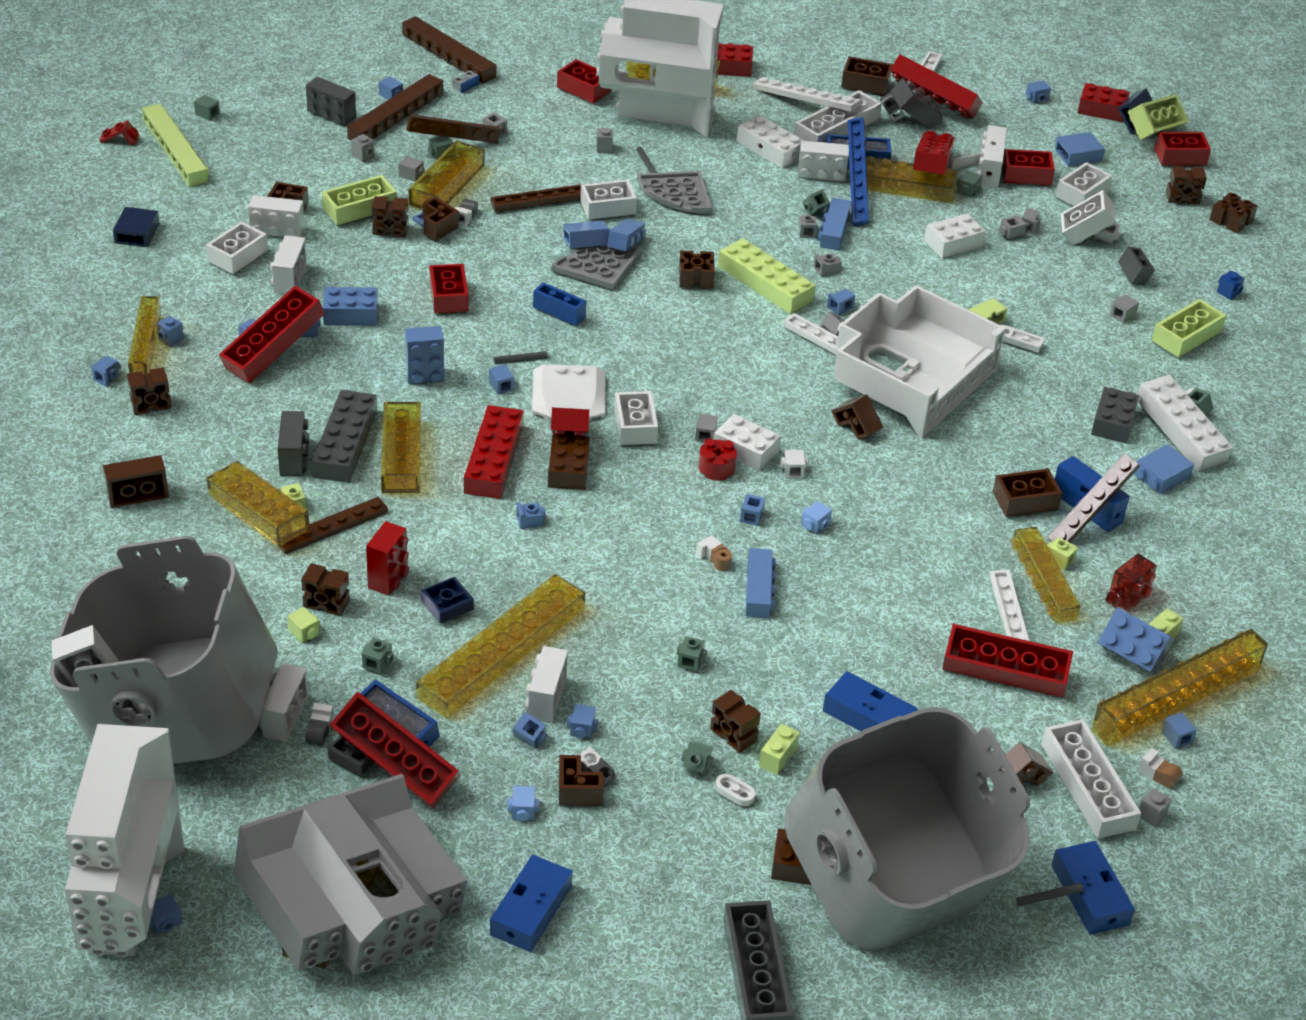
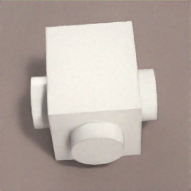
(794, 463)

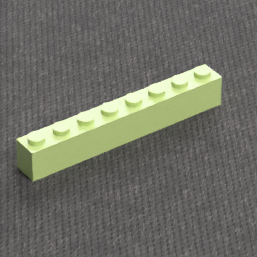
(175, 145)

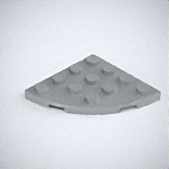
(677, 190)
(597, 264)

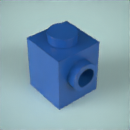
(1230, 285)

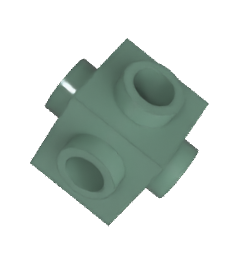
(693, 649)
(377, 655)
(705, 759)

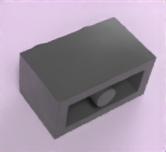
(1136, 265)

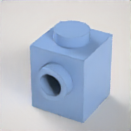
(816, 517)
(523, 803)

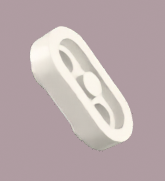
(738, 791)

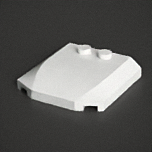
(568, 388)

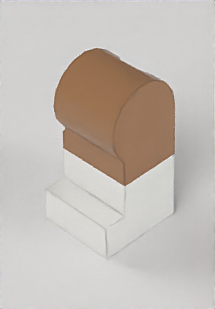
(714, 552)
(1159, 769)

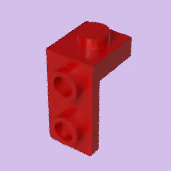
(126, 129)

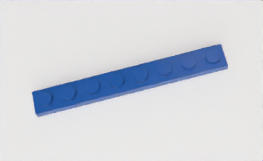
(858, 171)

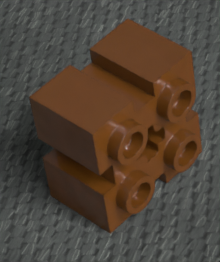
(1186, 185)
(1233, 212)
(390, 216)
(696, 269)
(149, 391)
(325, 589)
(735, 721)

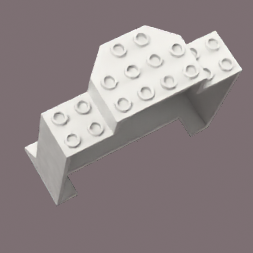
(681, 45)
(938, 340)
(121, 837)

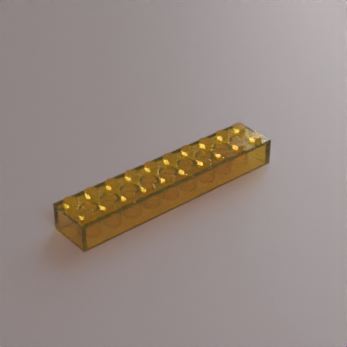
(500, 646)
(1178, 687)

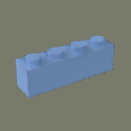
(834, 224)
(760, 583)

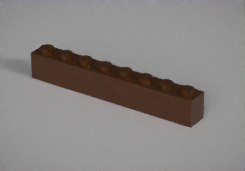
(448, 49)
(396, 108)

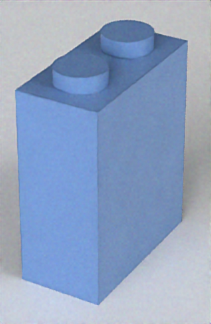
(1079, 149)
(586, 234)
(1164, 469)

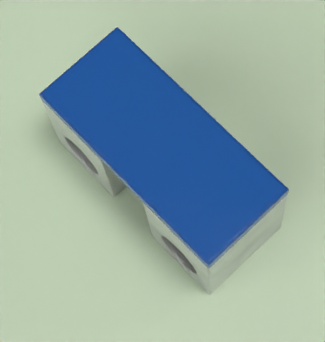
(468, 81)

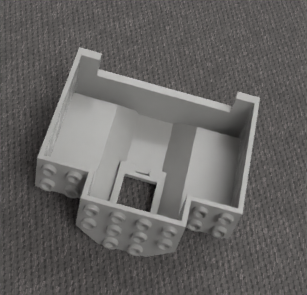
(306, 885)

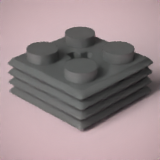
(348, 756)

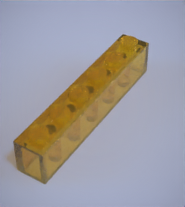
(144, 335)
(1045, 574)

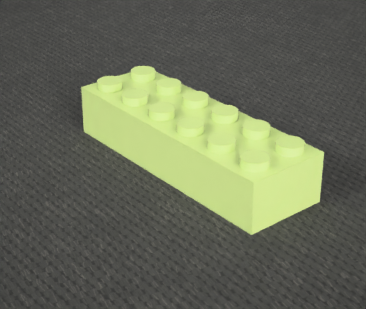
(766, 275)

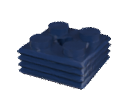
(447, 599)

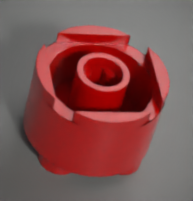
(717, 459)

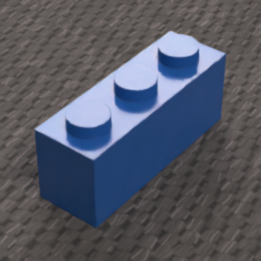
(559, 303)

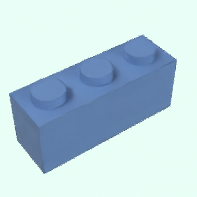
(626, 234)

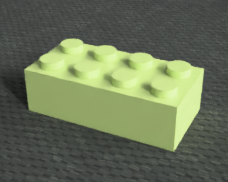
(1158, 116)
(355, 199)
(1188, 328)

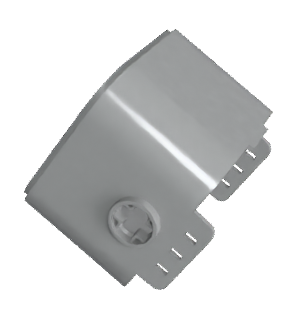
(183, 652)
(906, 826)

